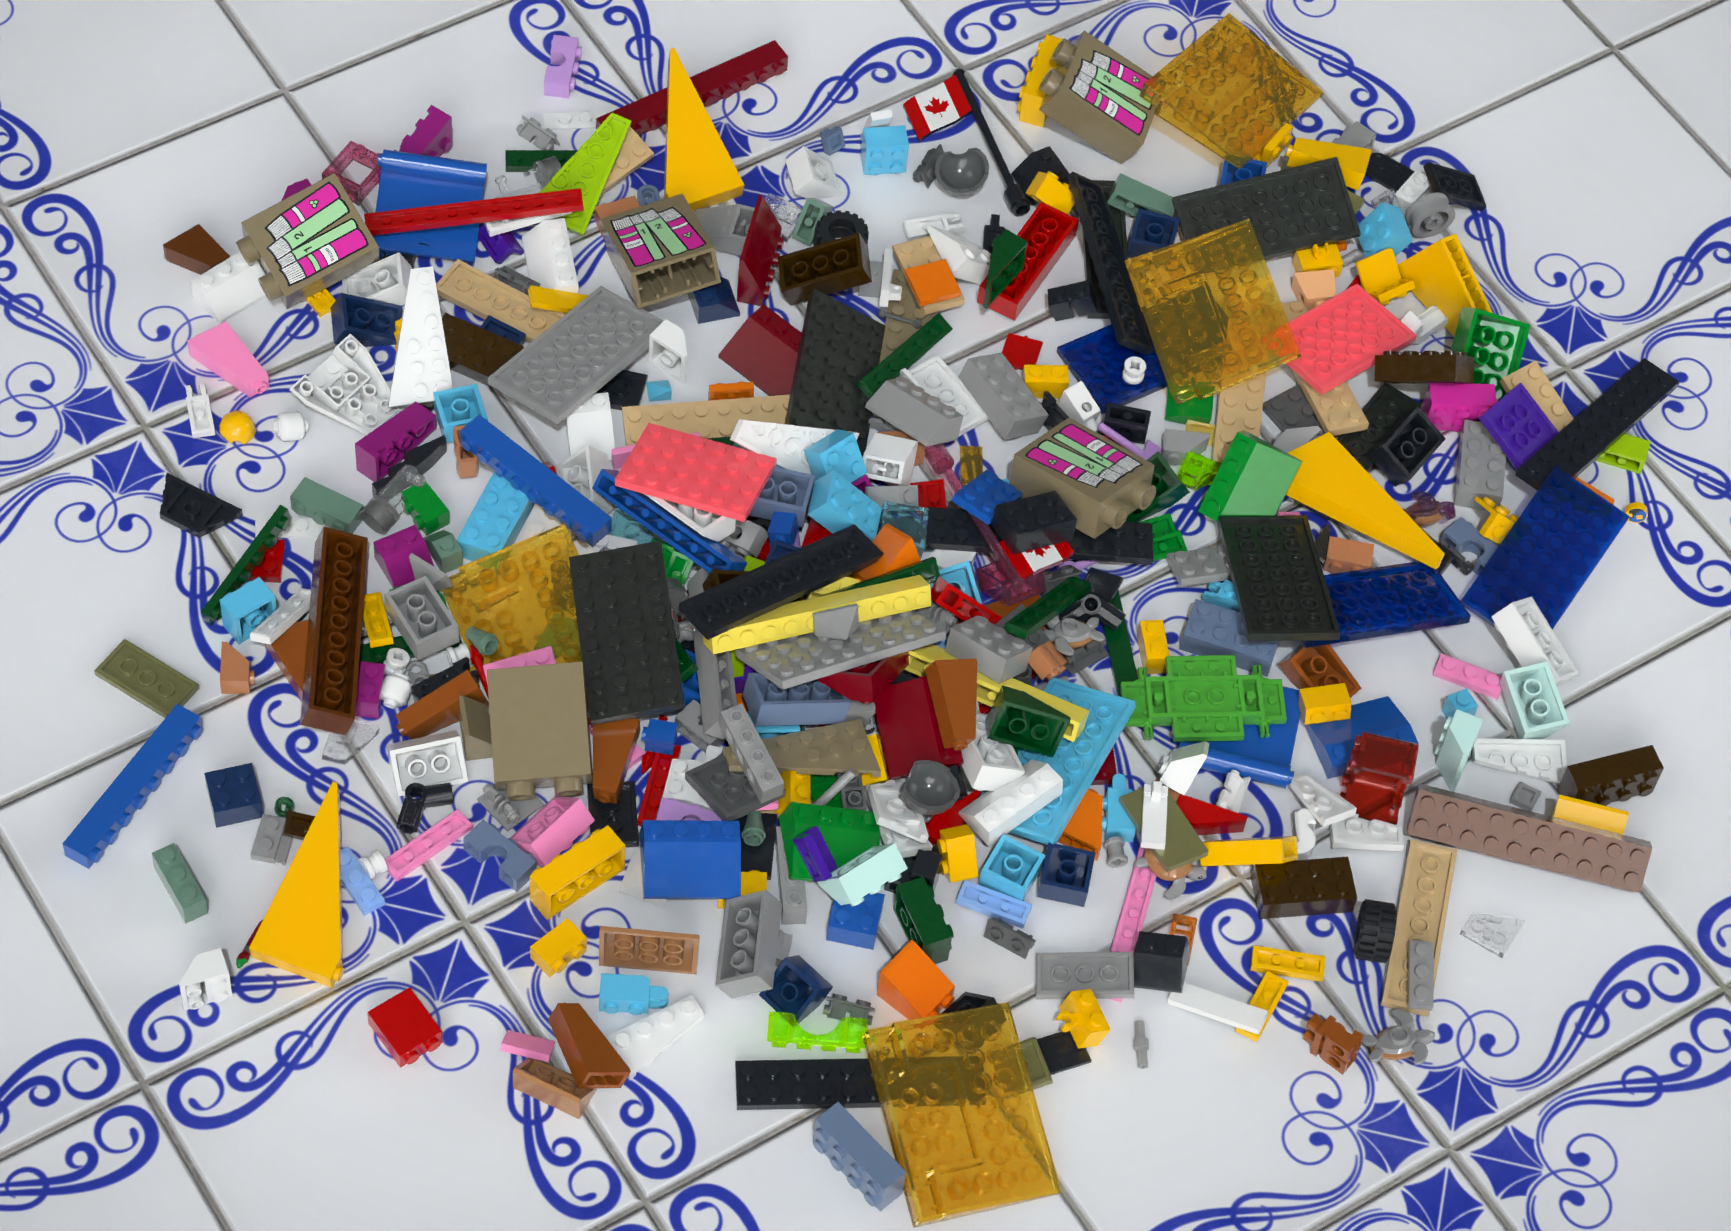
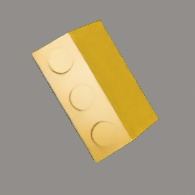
(1590, 814)

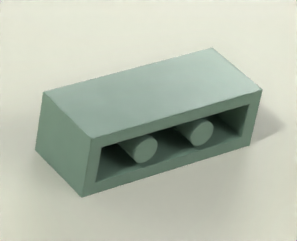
(1133, 195)
(326, 506)
(179, 883)

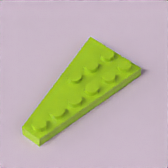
(590, 170)

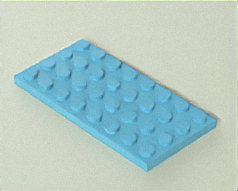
(1078, 760)

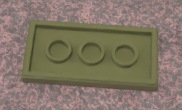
(146, 678)
(1182, 841)

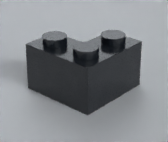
(925, 865)

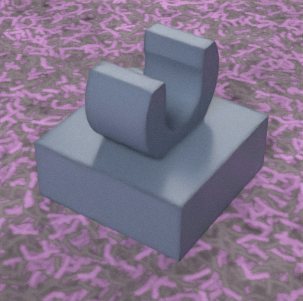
(832, 140)

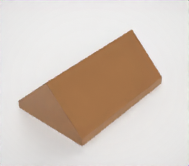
(551, 1086)

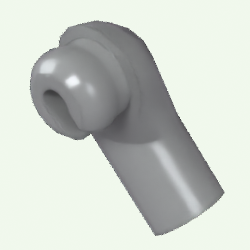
(1352, 256)

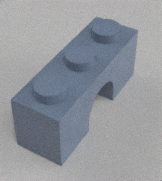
(1466, 538)
(487, 841)

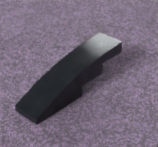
(421, 457)

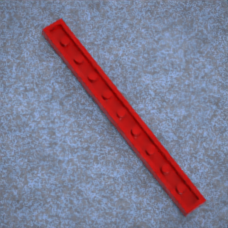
(474, 212)

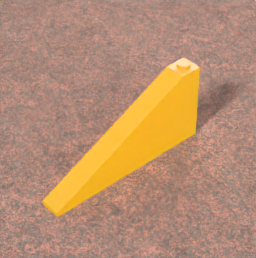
(693, 149)
(1445, 280)
(1343, 490)
(305, 916)

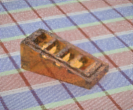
(1187, 922)

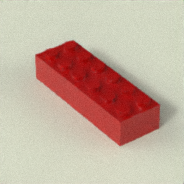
(1048, 237)

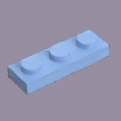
(359, 884)
(993, 904)

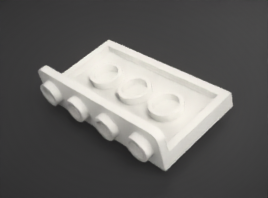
(944, 384)

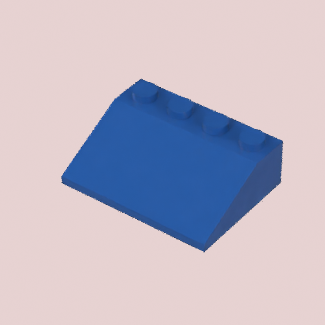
(1336, 738)
(690, 859)

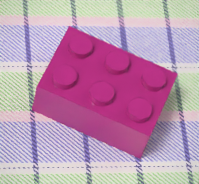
(1452, 403)

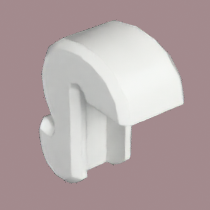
(1425, 323)
(1303, 827)

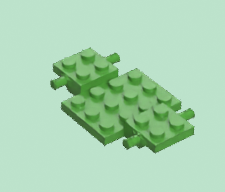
(1205, 699)

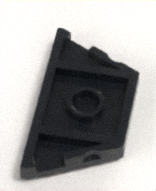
(194, 508)

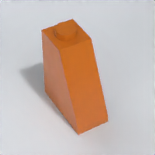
(1085, 826)

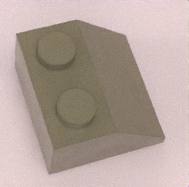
(475, 729)

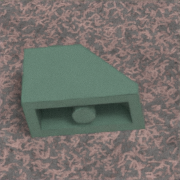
(806, 224)
(445, 550)

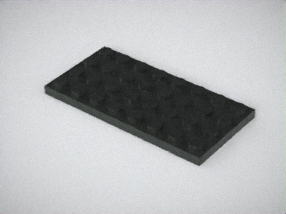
(1285, 207)
(834, 355)
(1278, 578)
(626, 633)

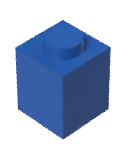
(783, 528)
(660, 736)

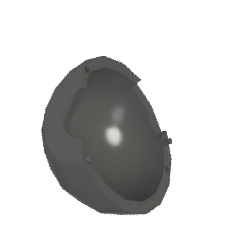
(963, 172)
(930, 788)

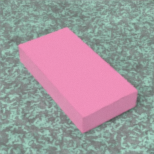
(528, 1046)

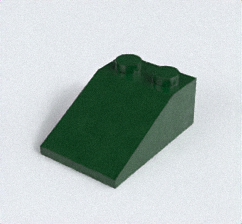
(1005, 264)
(1168, 489)
(1026, 722)

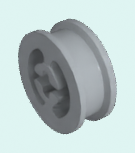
(1430, 215)

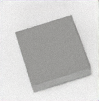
(1525, 797)

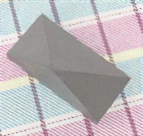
(436, 577)
(836, 622)

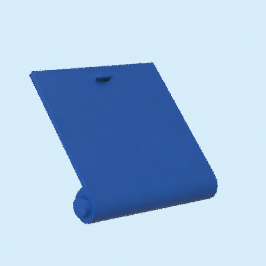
(424, 181)
(1257, 757)

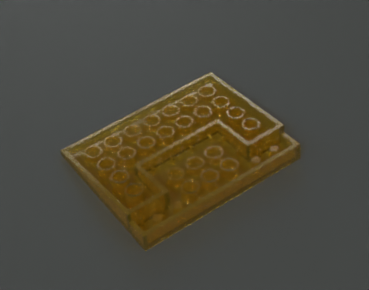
(1230, 92)
(1212, 311)
(521, 597)
(961, 1113)

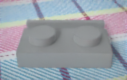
(269, 843)

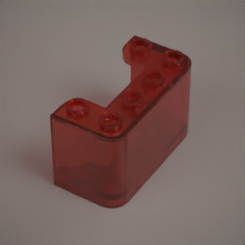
(1378, 776)

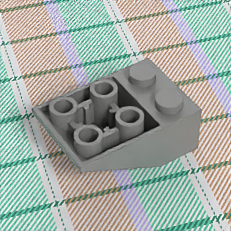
(726, 226)

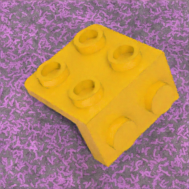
(1276, 145)
(1382, 277)
(1498, 522)

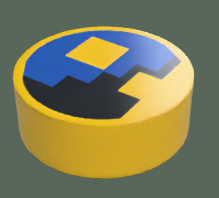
(1637, 511)

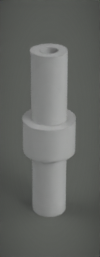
(1141, 1044)

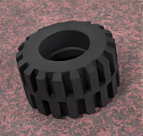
(839, 226)
(1375, 931)

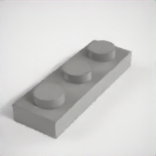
(1420, 975)

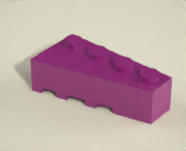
(430, 137)
(388, 442)

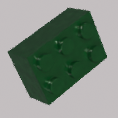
(923, 919)

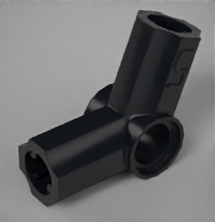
(1105, 611)
(413, 808)

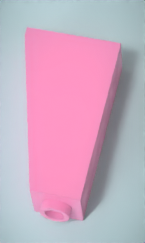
(229, 358)

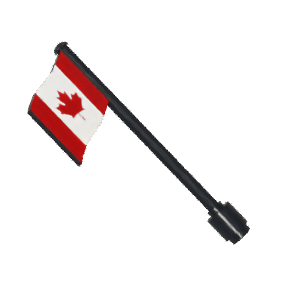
(948, 105)

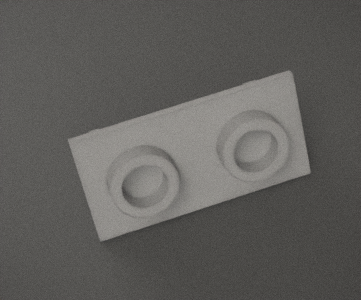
(531, 128)

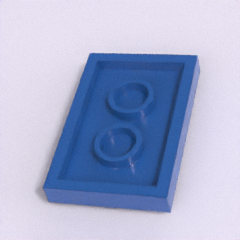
(983, 495)

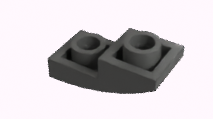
(853, 794)

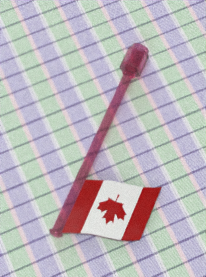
(1017, 566)

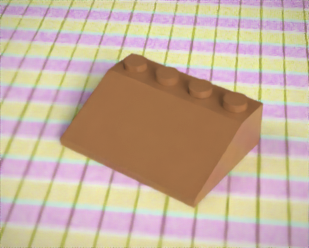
(648, 950)

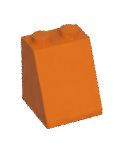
(897, 549)
(915, 984)

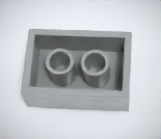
(421, 617)
(996, 651)

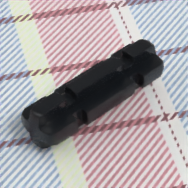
(1459, 561)

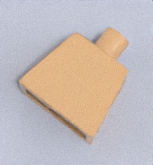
(1314, 287)

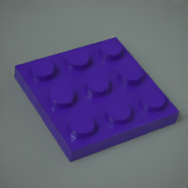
(1518, 425)

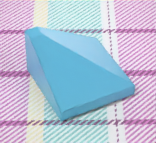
(659, 390)

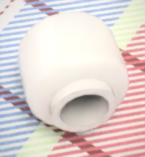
(290, 426)
(395, 690)

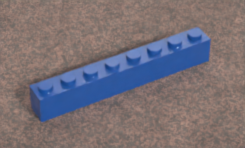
(535, 480)
(701, 550)
(133, 786)

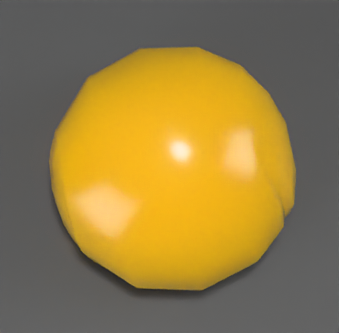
(237, 427)

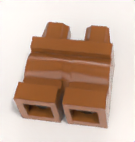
(1332, 1042)

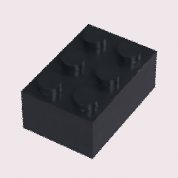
(1406, 446)
(1034, 522)

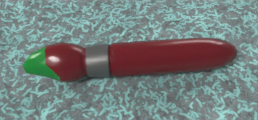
(244, 956)

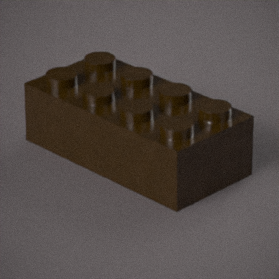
(825, 267)
(475, 350)
(1424, 367)
(1613, 777)
(1304, 888)

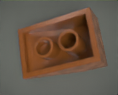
(1316, 668)

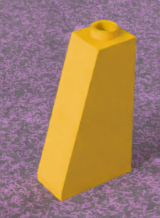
(1351, 159)
(1250, 851)

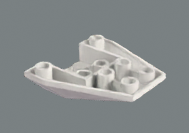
(348, 388)

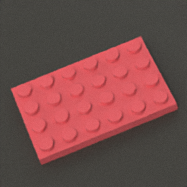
(1344, 337)
(696, 472)

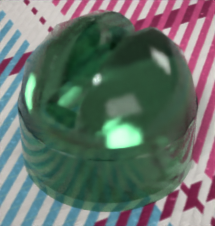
(289, 805)

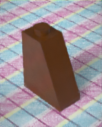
(194, 250)

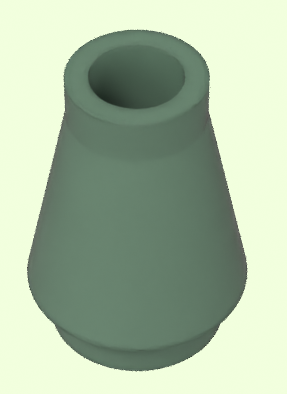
(483, 641)
(753, 830)

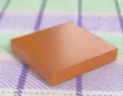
(932, 282)

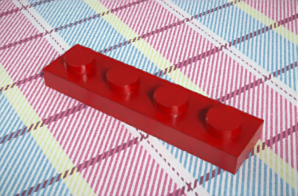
(656, 784)

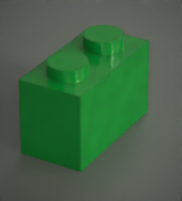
(425, 508)

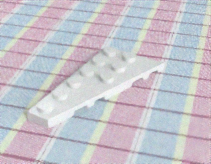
(421, 347)
(780, 441)

